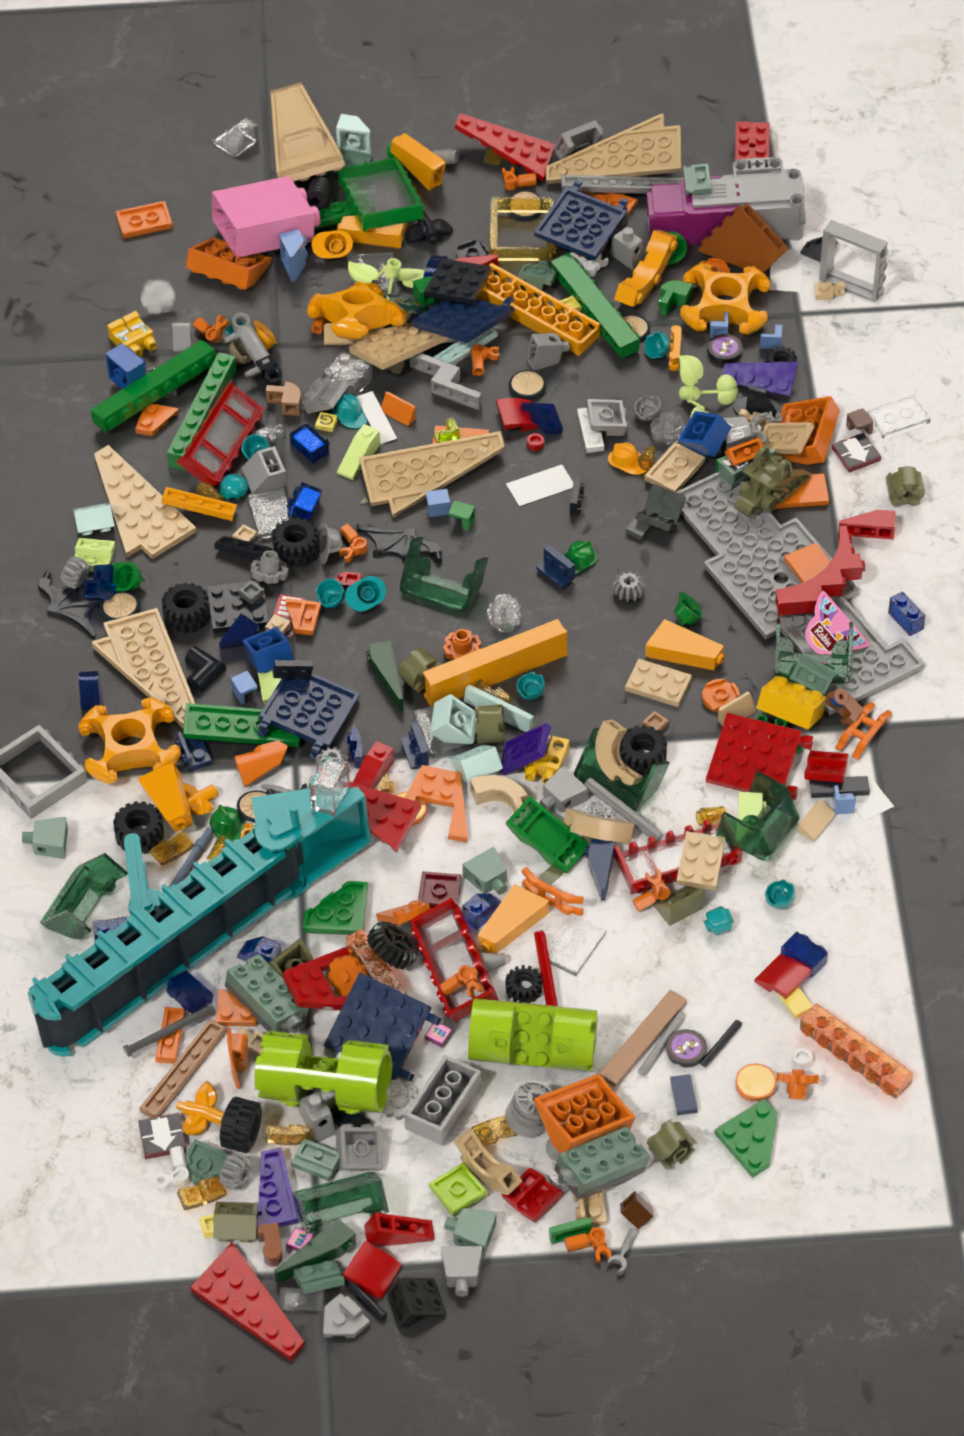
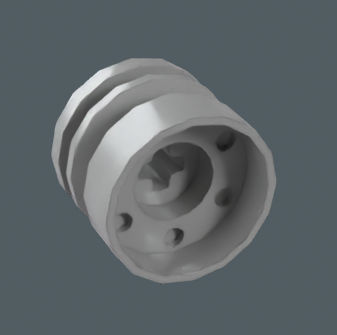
(521, 1111)

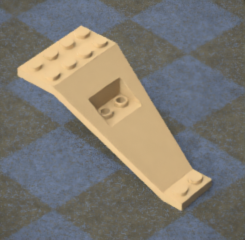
(300, 136)

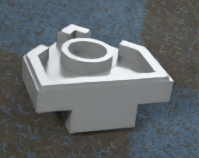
(343, 1318)

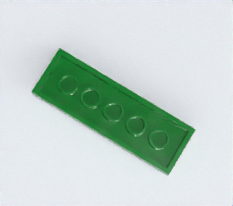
(230, 725)

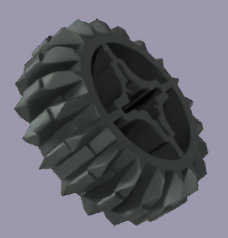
(392, 945)

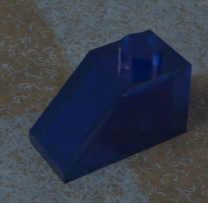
(240, 630)
(480, 909)
(264, 946)

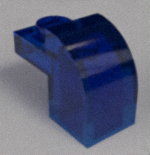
(102, 585)
(89, 689)

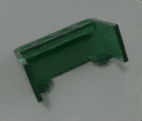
(445, 593)
(839, 661)
(632, 795)
(766, 835)
(80, 896)
(340, 1199)

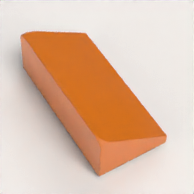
(398, 409)
(744, 451)

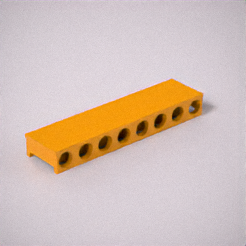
(537, 313)
(497, 661)

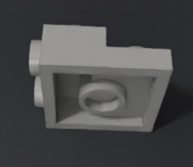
(323, 394)
(607, 416)
(359, 1147)

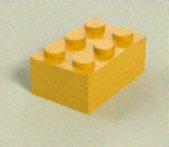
(792, 702)

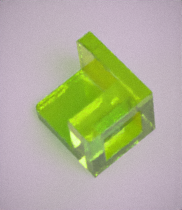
(451, 433)

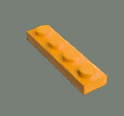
(199, 504)

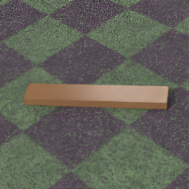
(642, 1038)
(183, 1069)

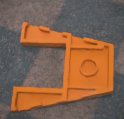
(444, 789)

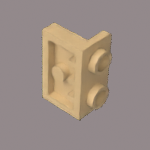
(592, 1207)

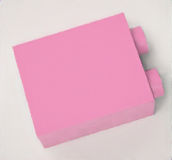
(258, 212)

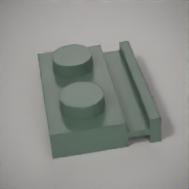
(355, 157)
(697, 179)
(812, 674)
(316, 1159)
(318, 1277)

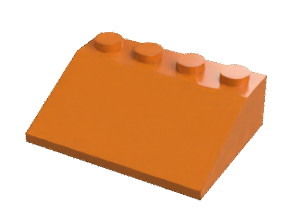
(218, 261)
(823, 414)
(582, 1112)

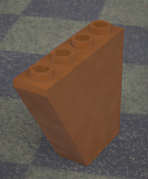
(744, 240)

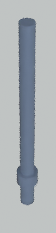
(199, 846)

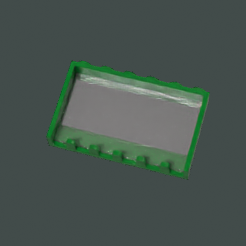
(381, 193)

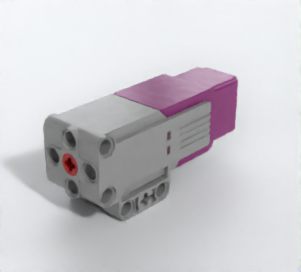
(761, 182)

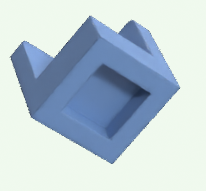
(719, 327)
(770, 341)
(438, 502)
(242, 685)
(844, 802)

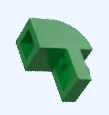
(674, 293)

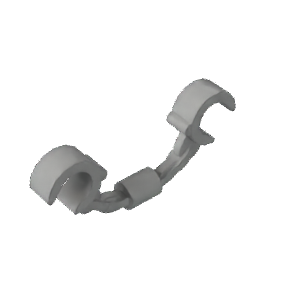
(756, 433)

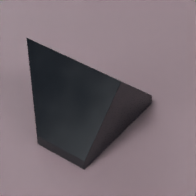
(813, 249)
(759, 400)

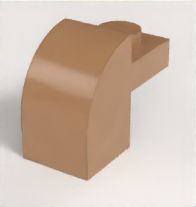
(287, 396)

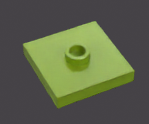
(457, 1189)

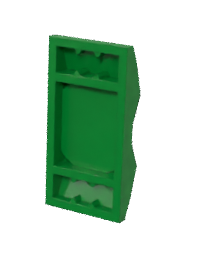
(546, 835)

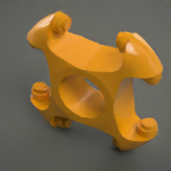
(730, 284)
(356, 310)
(117, 727)

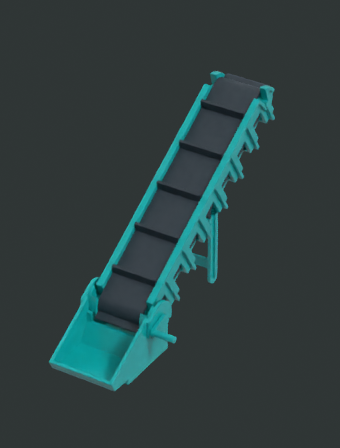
(197, 916)

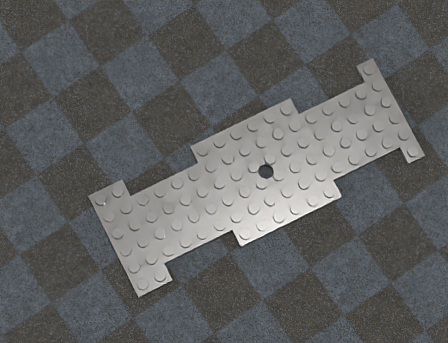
(745, 566)

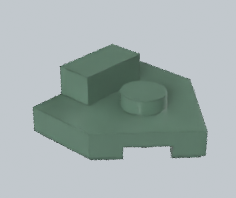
(538, 274)
(204, 1161)

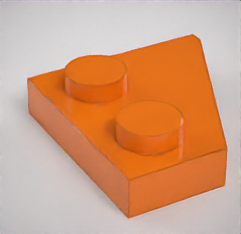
(154, 418)
(303, 615)
(403, 913)
(232, 1012)

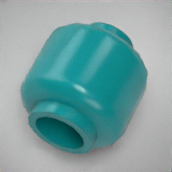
(718, 920)

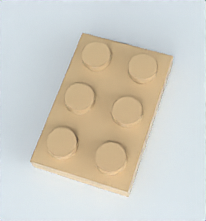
(787, 437)
(675, 467)
(658, 682)
(700, 861)

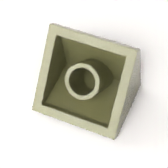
(680, 904)
(292, 956)

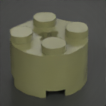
(905, 486)
(412, 669)
(490, 724)
(671, 1144)

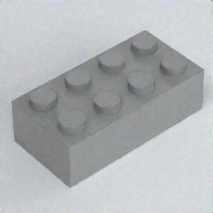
(442, 1100)

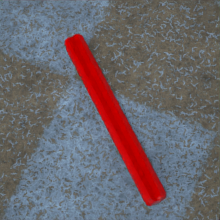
(545, 968)

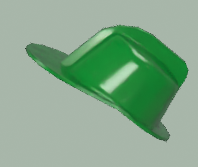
(581, 555)
(126, 576)
(687, 610)
(226, 822)

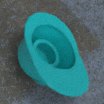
(349, 411)
(365, 593)

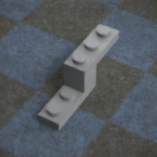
(446, 380)

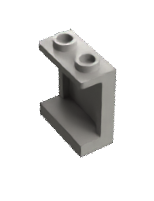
(586, 133)

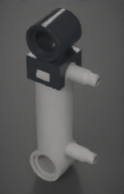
(265, 363)

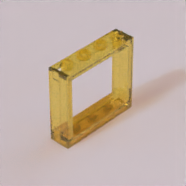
(519, 204)

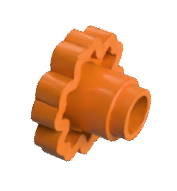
(461, 644)
(344, 973)
(797, 1082)

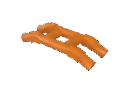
(865, 737)
(532, 882)

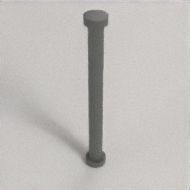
(169, 1029)

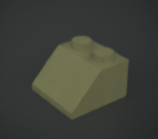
(235, 1221)

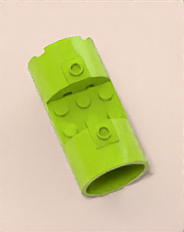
(532, 1034)
(289, 1070)

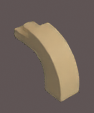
(608, 753)
(497, 788)
(598, 827)
(484, 1167)

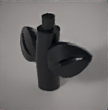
(428, 229)

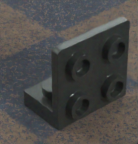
(662, 508)
(415, 1298)

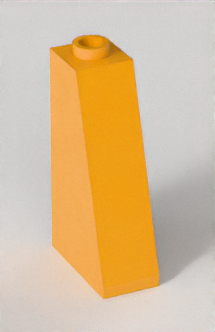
(419, 160)
(386, 236)
(684, 647)
(169, 795)
(512, 918)

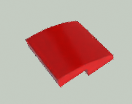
(512, 415)
(826, 766)
(783, 975)
(533, 1195)
(372, 1270)

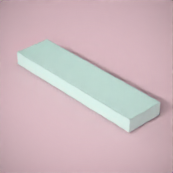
(461, 350)
(512, 714)

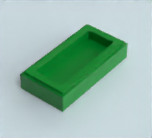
(559, 1232)

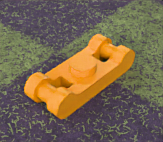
(675, 346)

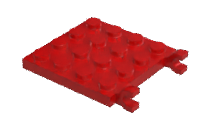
(751, 747)

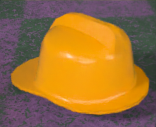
(332, 244)
(265, 334)
(626, 458)

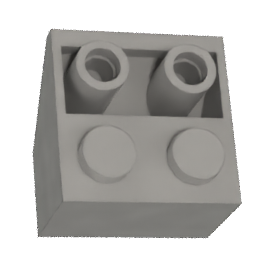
(264, 471)

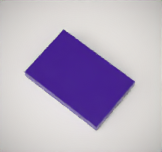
(525, 749)

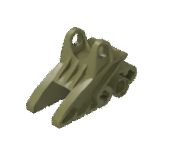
(768, 474)

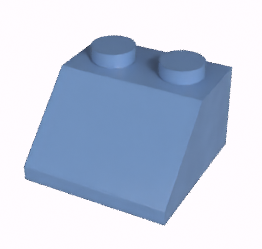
(293, 252)

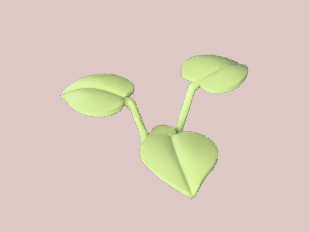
(367, 273)
(692, 370)

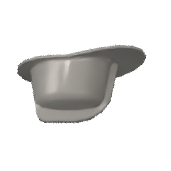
(328, 541)

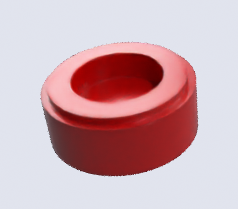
(535, 442)

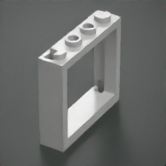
(863, 240)
(53, 794)

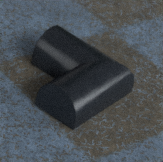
(206, 668)

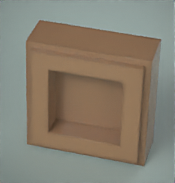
(656, 721)

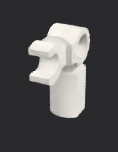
(591, 266)
(180, 1176)

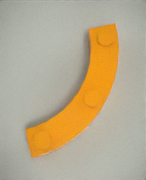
(649, 271)

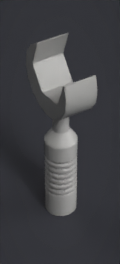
(619, 1259)

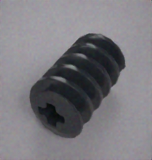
(318, 192)

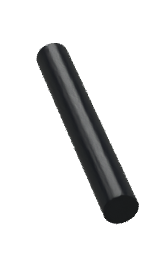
(720, 1043)
(367, 1300)

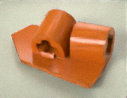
(260, 761)
(237, 1054)

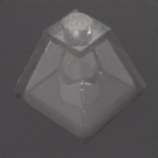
(237, 137)

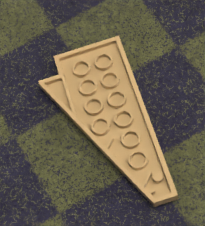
(633, 152)
(394, 344)
(408, 473)
(138, 508)
(145, 656)

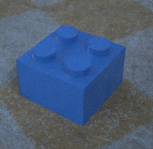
(124, 366)
(704, 433)
(266, 648)

